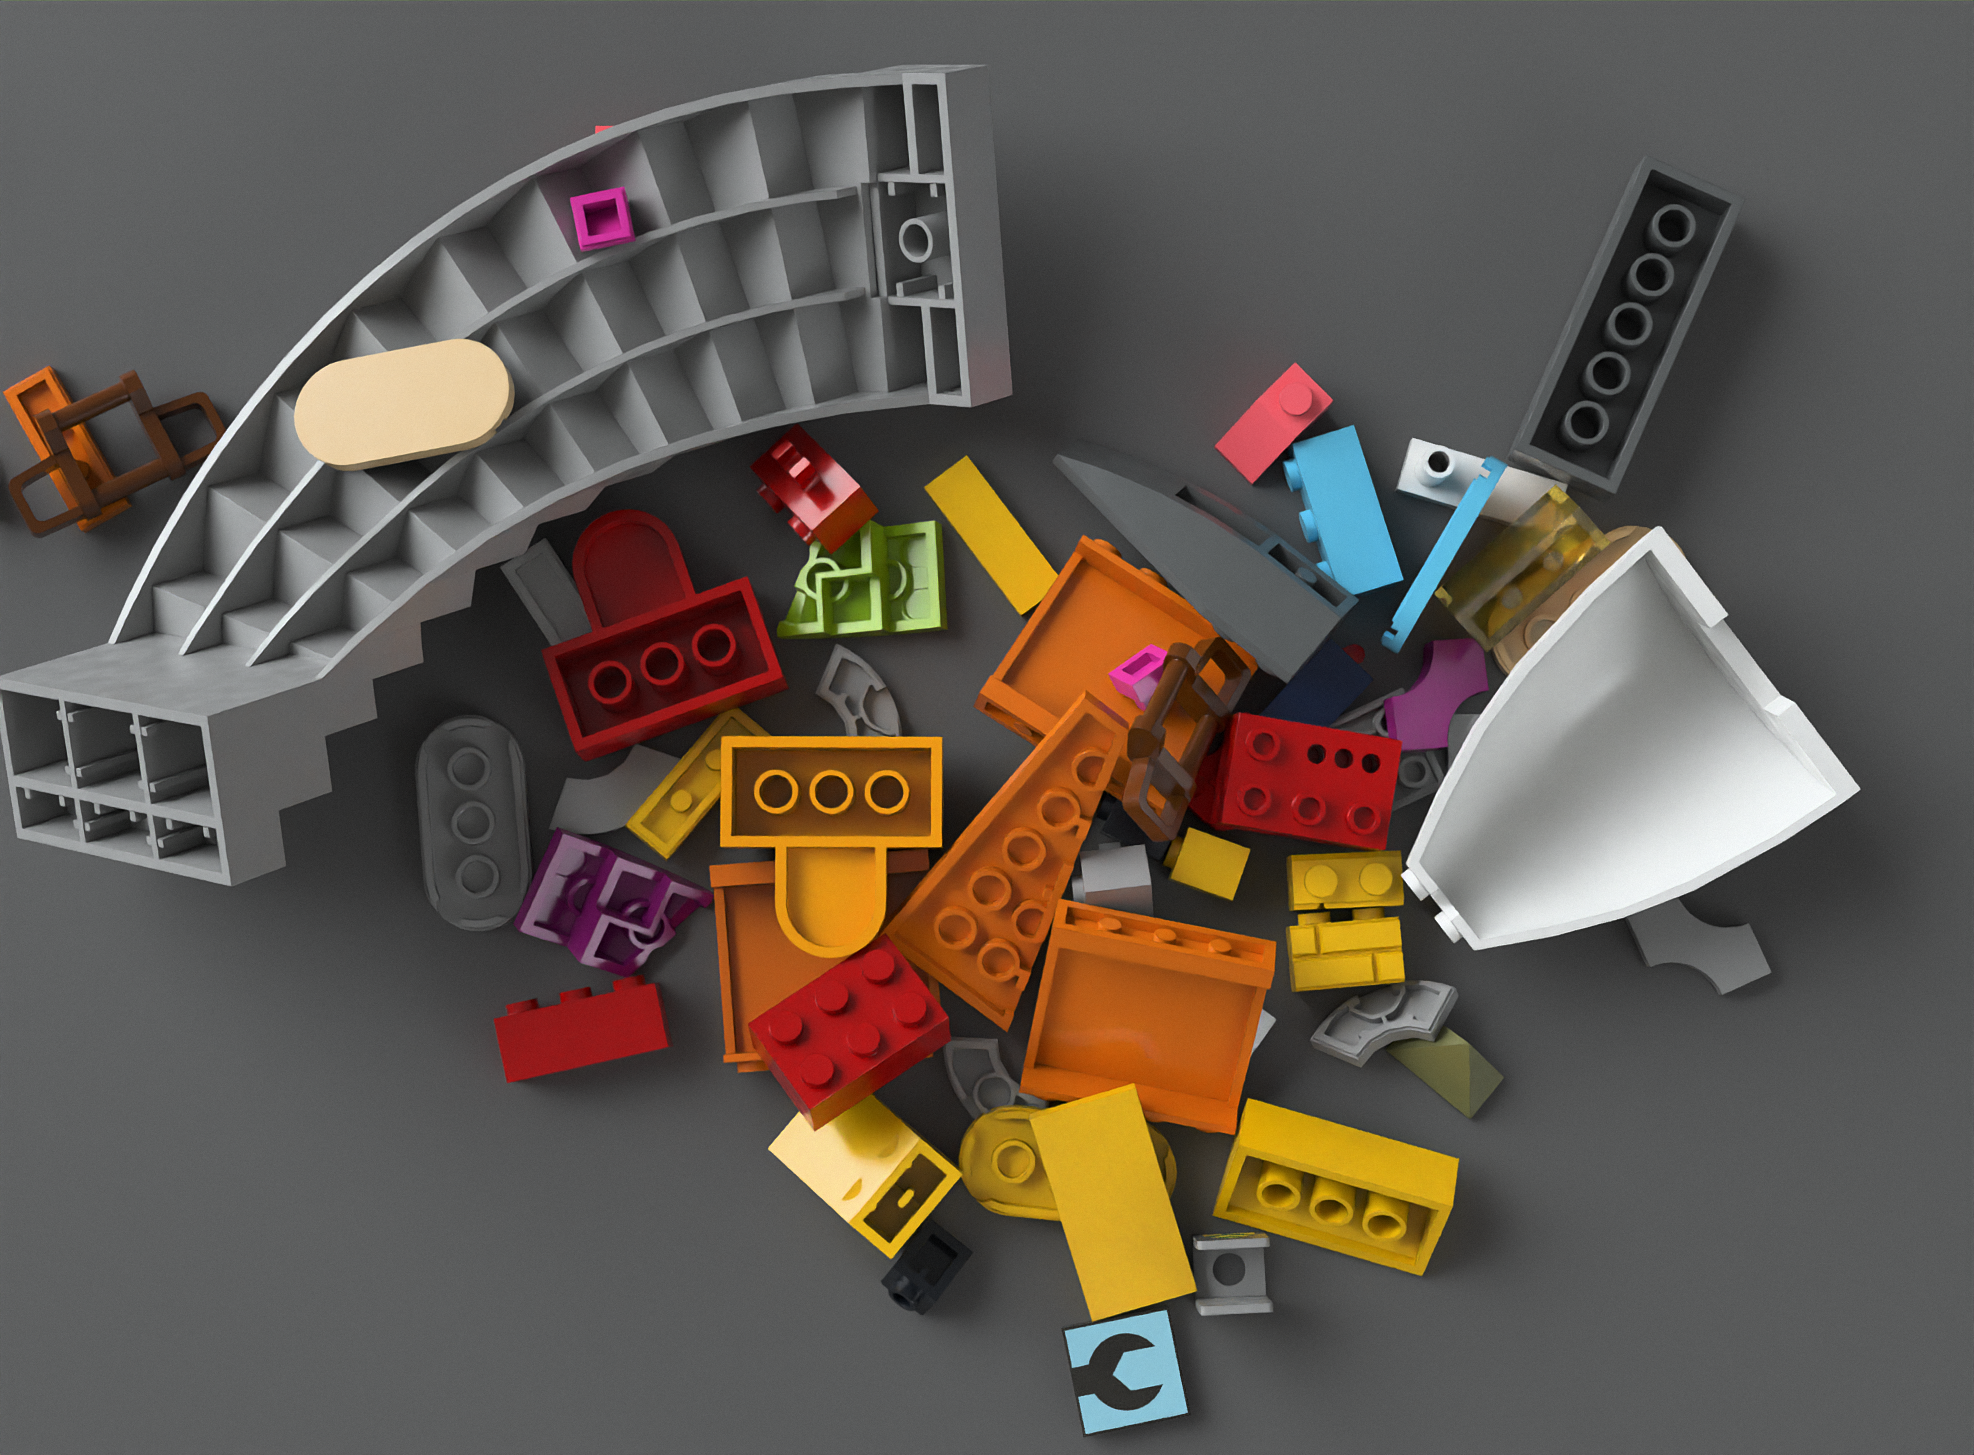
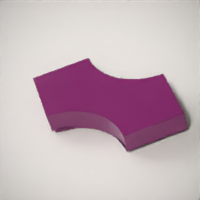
(1448, 676)

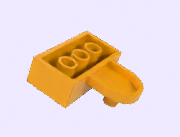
(831, 817)

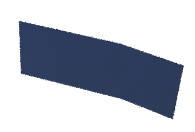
(1320, 689)

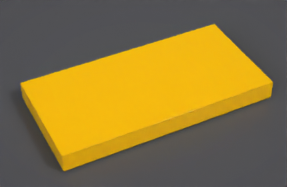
(1113, 1202)

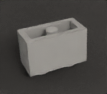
(1115, 879)

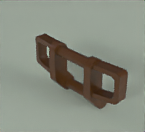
(92, 500)
(1147, 735)

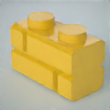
(1344, 880)
(1345, 952)

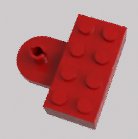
(655, 644)

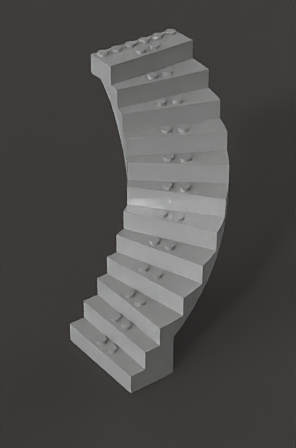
(720, 321)

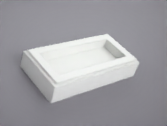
(548, 593)

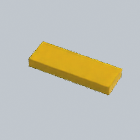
(992, 535)
(689, 788)

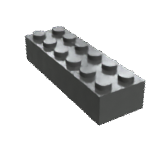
(1625, 329)

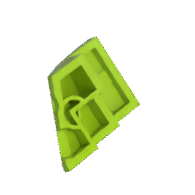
(872, 585)

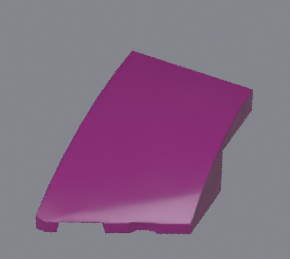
(605, 903)

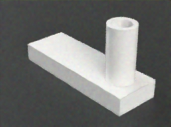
(1445, 475)

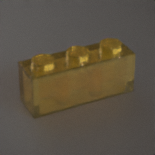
(1522, 567)

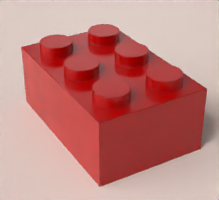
(850, 1032)

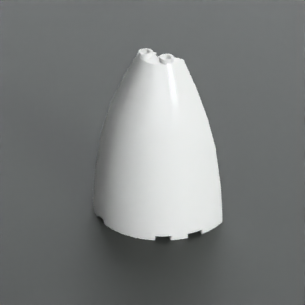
(1619, 765)

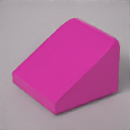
(603, 219)

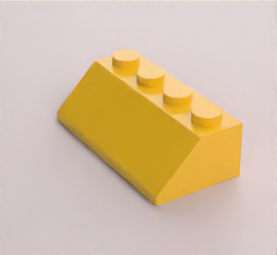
(1336, 1187)

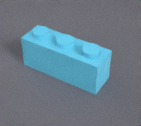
(1342, 512)

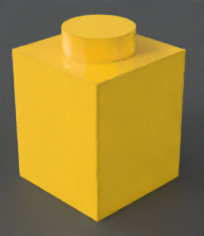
(1206, 863)

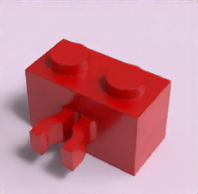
(813, 489)

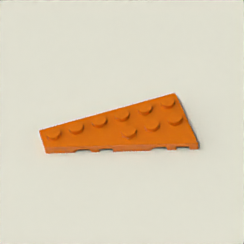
(998, 886)

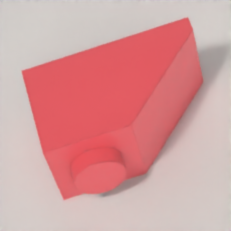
(1274, 423)

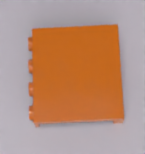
(1083, 630)
(759, 960)
(1150, 1008)

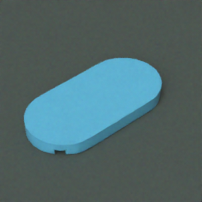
(1443, 554)

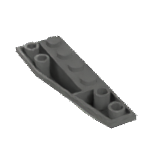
(1215, 557)

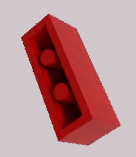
(582, 1029)

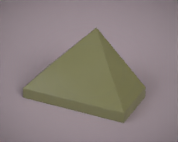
(1449, 1068)

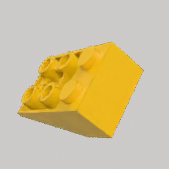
(870, 1170)

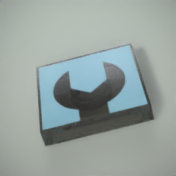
(1126, 1371)

